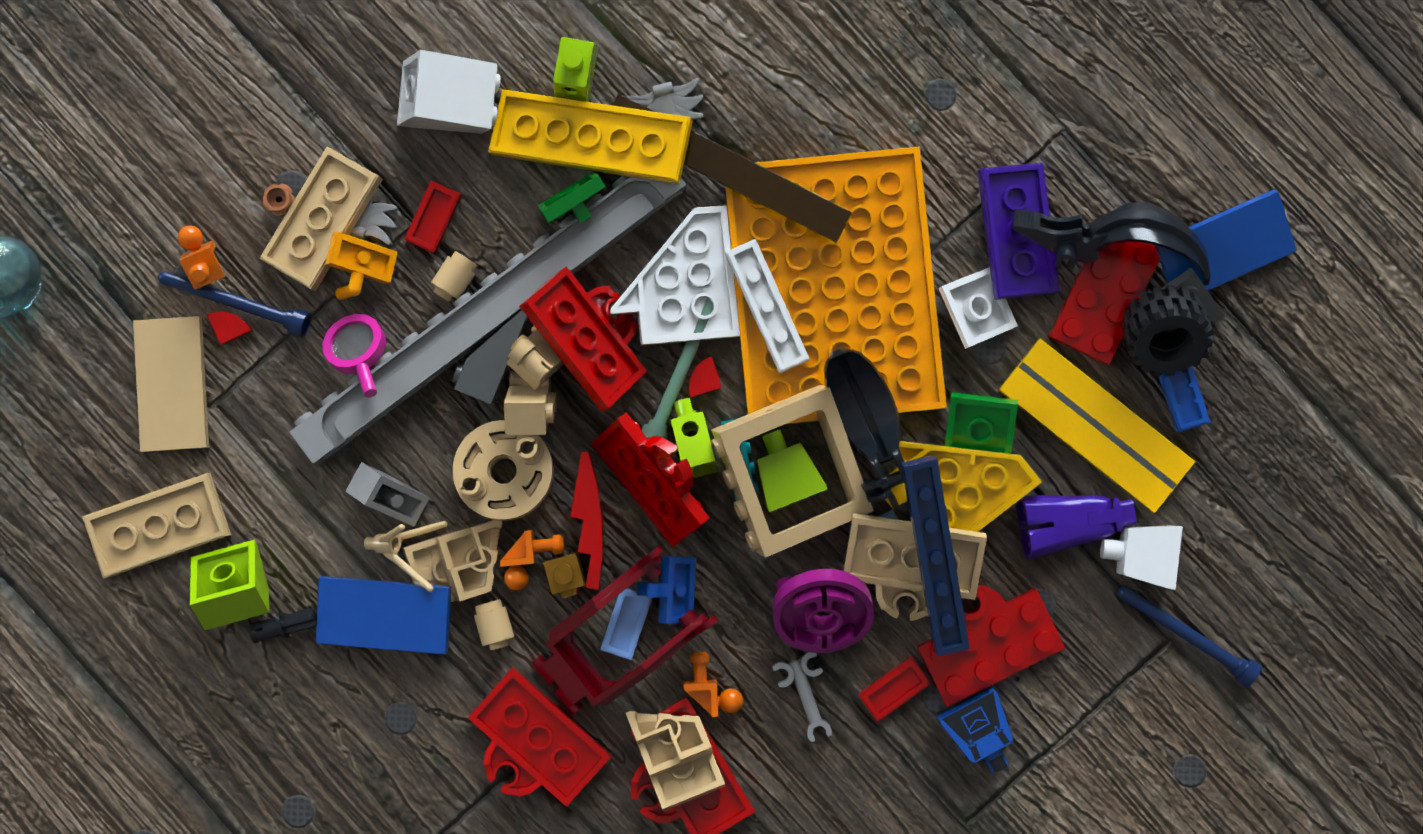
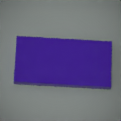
(1016, 262)

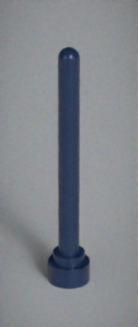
(295, 321)
(1243, 669)

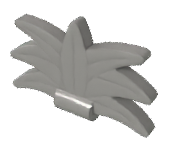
(672, 99)
(372, 220)

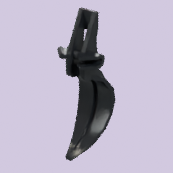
(1131, 222)
(868, 420)

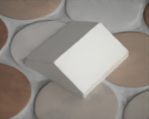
(975, 310)

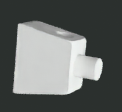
(1146, 554)

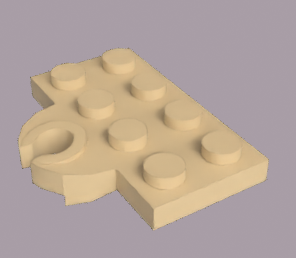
(886, 555)

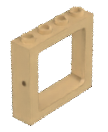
(736, 476)

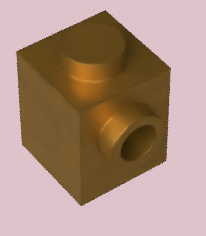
(565, 575)

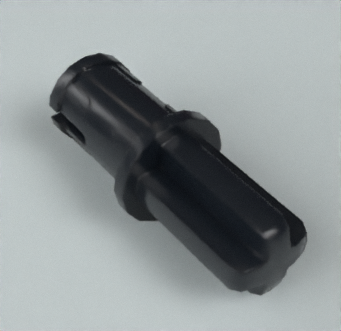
(282, 625)

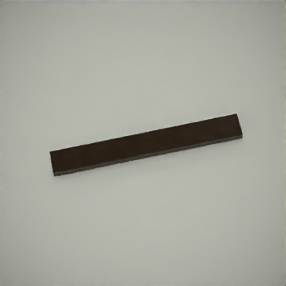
(759, 183)

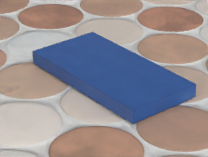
(1237, 241)
(383, 615)

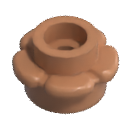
(271, 195)

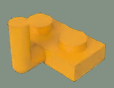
(361, 260)

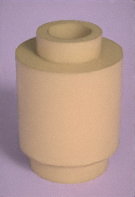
(453, 276)
(493, 624)

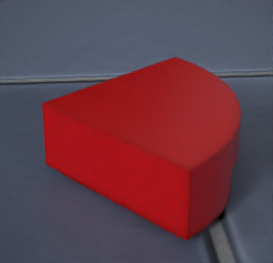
(228, 326)
(704, 378)

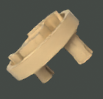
(477, 484)

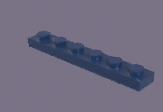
(935, 555)

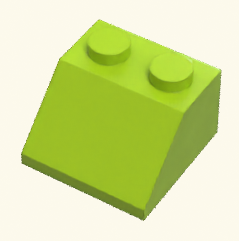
(228, 585)

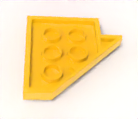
(974, 482)

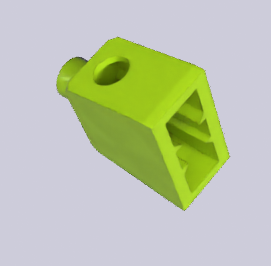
(575, 69)
(695, 448)
(787, 473)

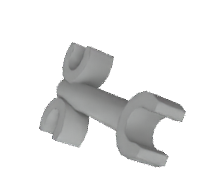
(798, 671)

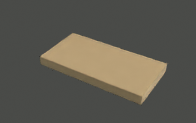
(326, 204)
(171, 384)
(156, 525)

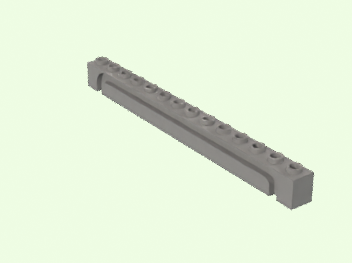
(479, 315)

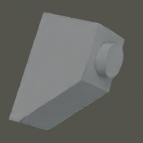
(387, 494)

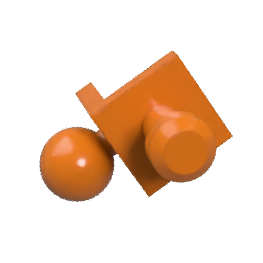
(200, 261)
(524, 553)
(705, 690)

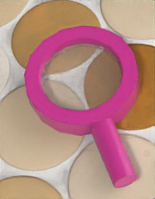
(355, 346)

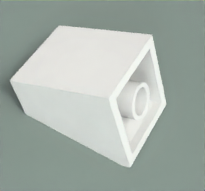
(447, 93)

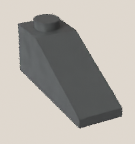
(487, 367)

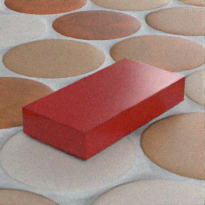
(433, 217)
(894, 689)

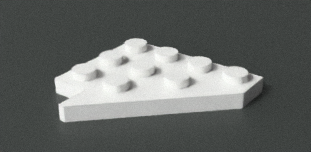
(681, 278)

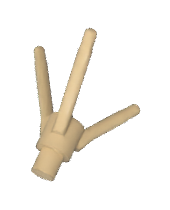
(390, 544)

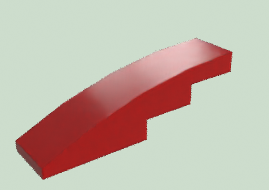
(589, 508)

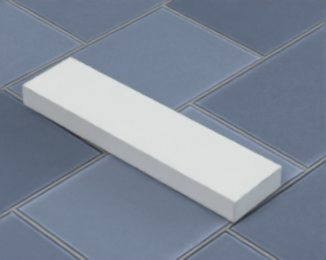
(767, 306)

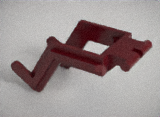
(573, 670)

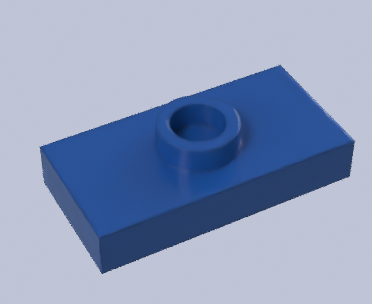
(1184, 400)

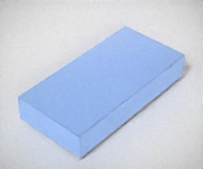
(626, 624)

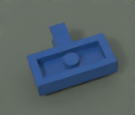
(674, 589)

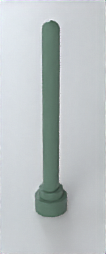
(658, 425)

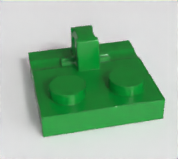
(573, 198)
(981, 422)

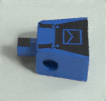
(979, 729)

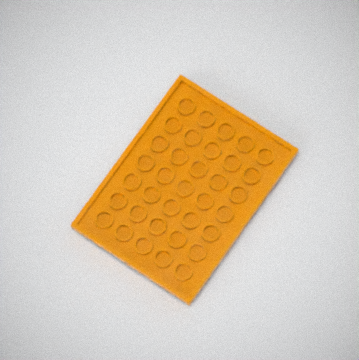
(855, 294)

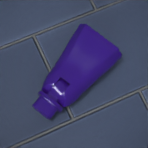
(1067, 521)

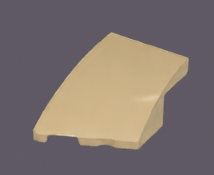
(458, 559)
(676, 756)

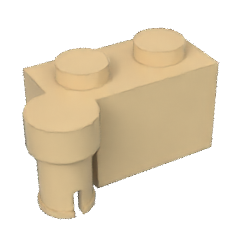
(533, 359)
(528, 409)

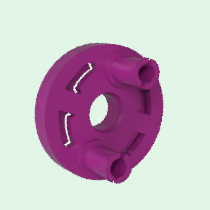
(820, 591)

